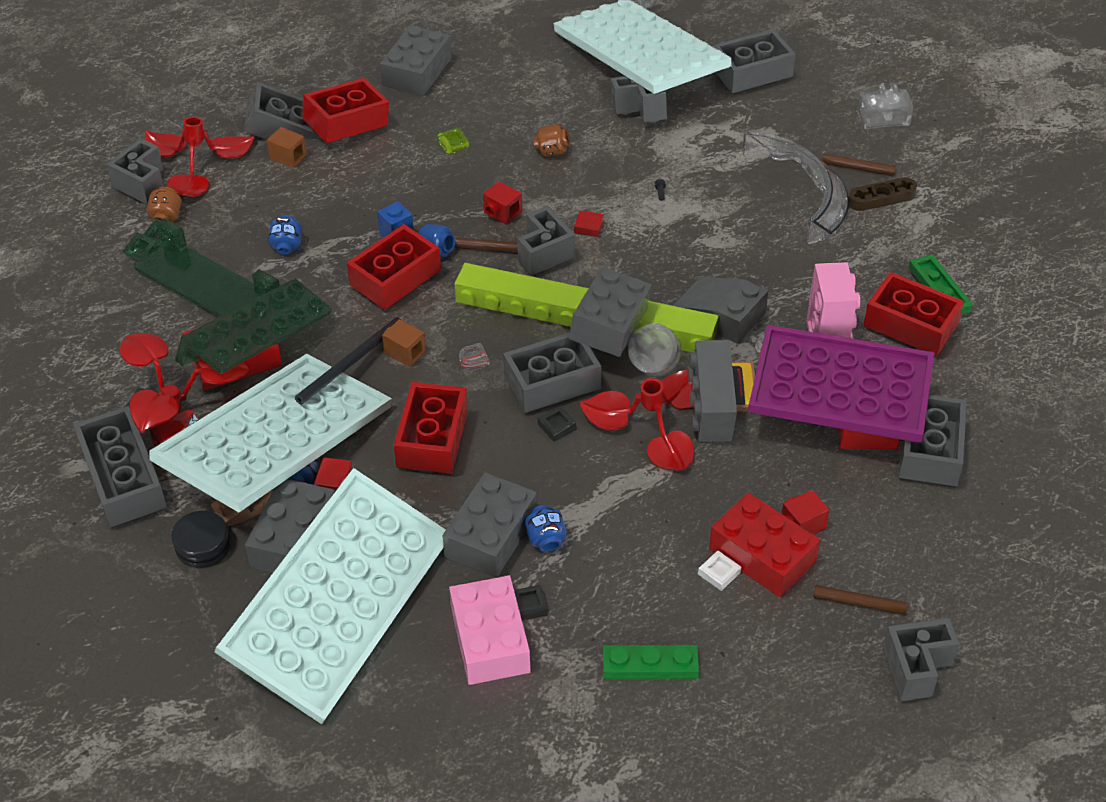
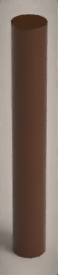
(859, 164)
(486, 245)
(860, 599)

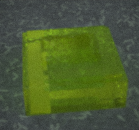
(453, 140)

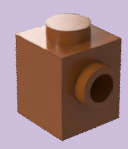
(286, 147)
(404, 342)

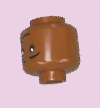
(552, 140)
(164, 204)

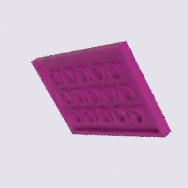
(842, 383)

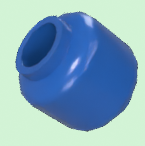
(440, 236)

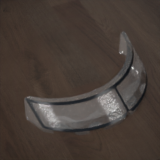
(836, 198)

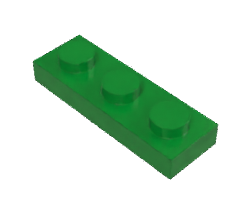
(933, 275)
(650, 662)

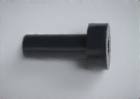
(660, 184)

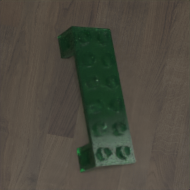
(198, 276)
(252, 327)

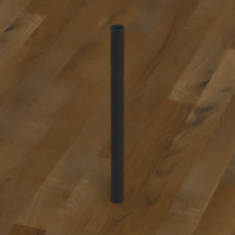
(342, 365)

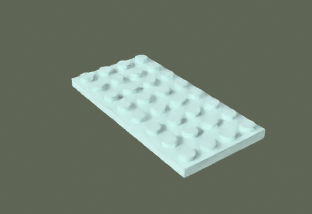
(642, 45)
(268, 435)
(333, 596)

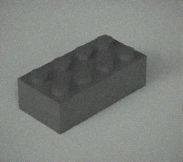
(120, 466)

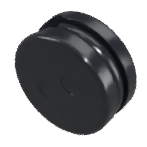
(201, 539)

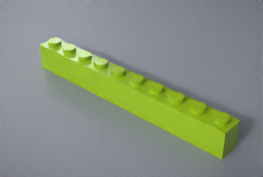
(558, 301)

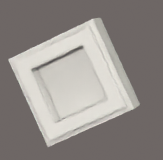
(719, 570)

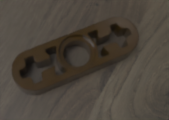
(866, 196)

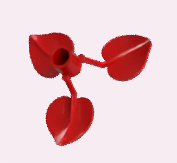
(194, 135)
(148, 406)
(611, 411)

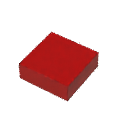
(589, 223)

